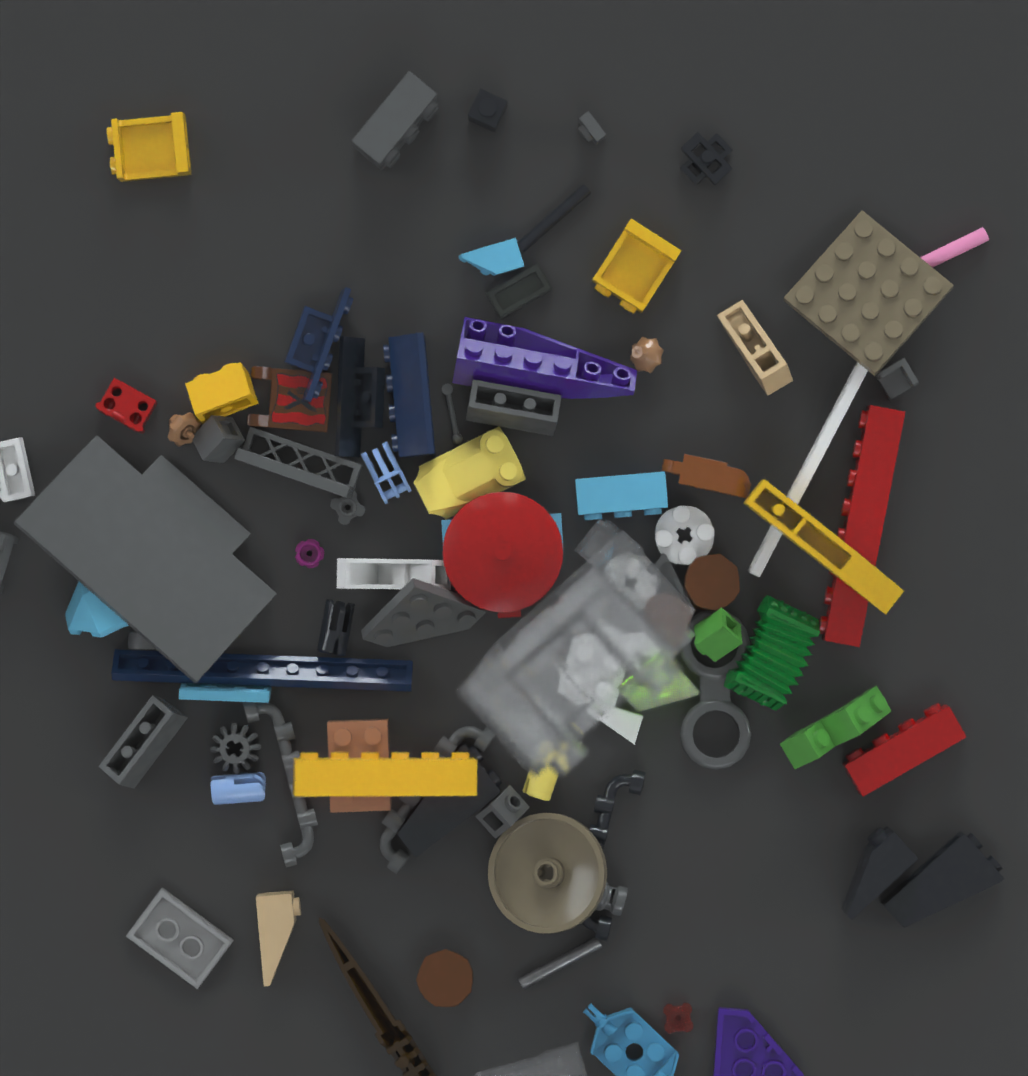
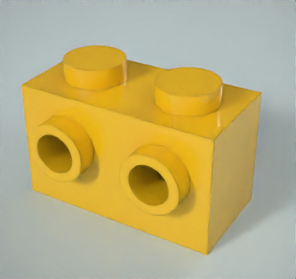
(221, 392)

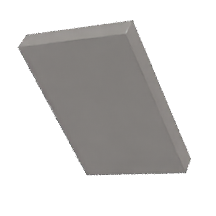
(179, 938)

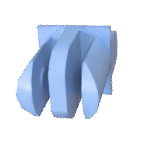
(394, 490)

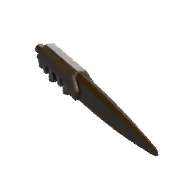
(390, 1032)

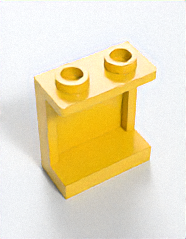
(149, 147)
(635, 267)

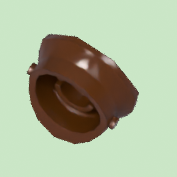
(712, 582)
(445, 978)

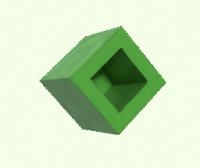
(717, 635)

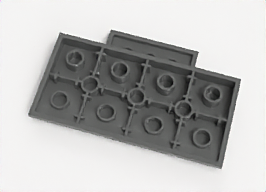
(150, 553)

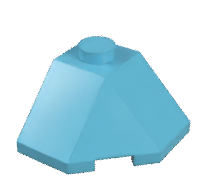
(90, 614)

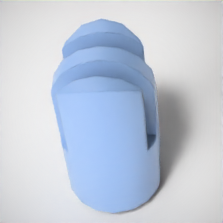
(238, 788)

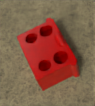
(126, 406)

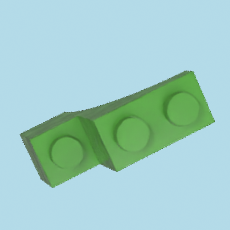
(836, 728)

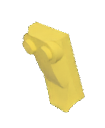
(467, 472)

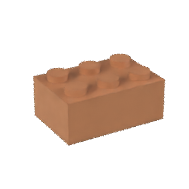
(357, 737)

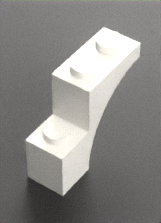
(389, 573)

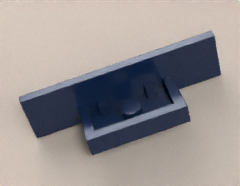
(313, 341)

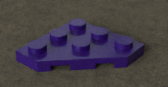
(747, 1048)

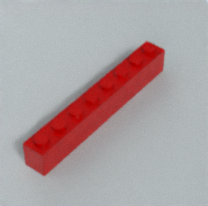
(864, 517)

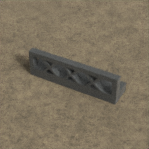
(304, 476)

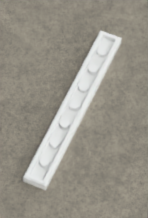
(811, 463)

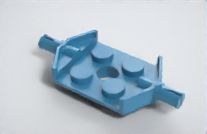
(623, 1028)

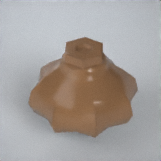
(646, 354)
(183, 428)

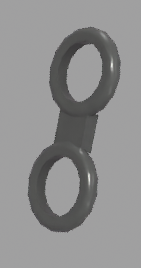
(714, 697)

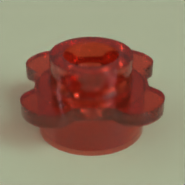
(672, 1024)

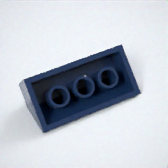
(411, 395)

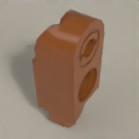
(709, 475)

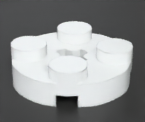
(682, 517)

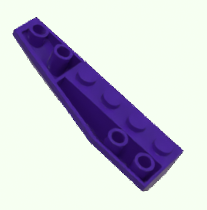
(536, 363)

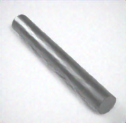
(559, 963)

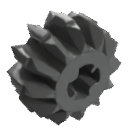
(236, 737)

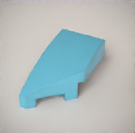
(495, 258)

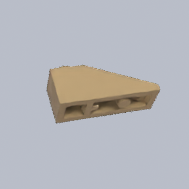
(755, 347)
(275, 923)

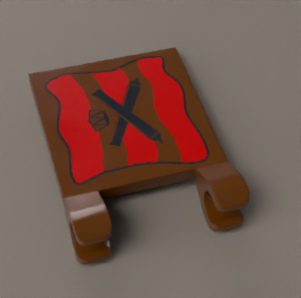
(286, 403)

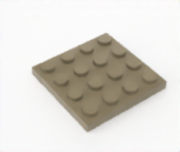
(868, 293)

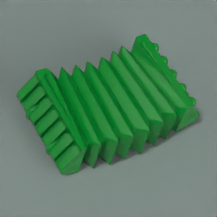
(775, 654)

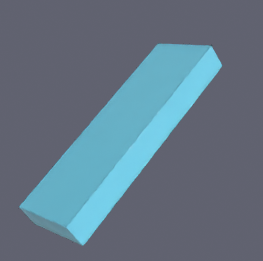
(221, 692)

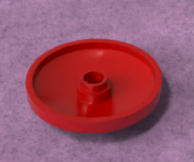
(502, 552)

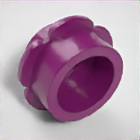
(317, 553)

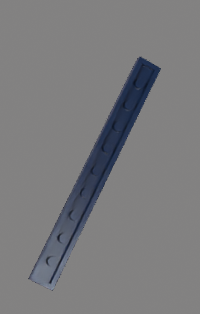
(271, 671)

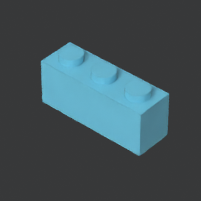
(621, 495)

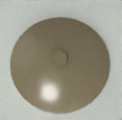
(547, 873)

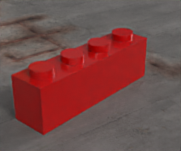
(904, 749)

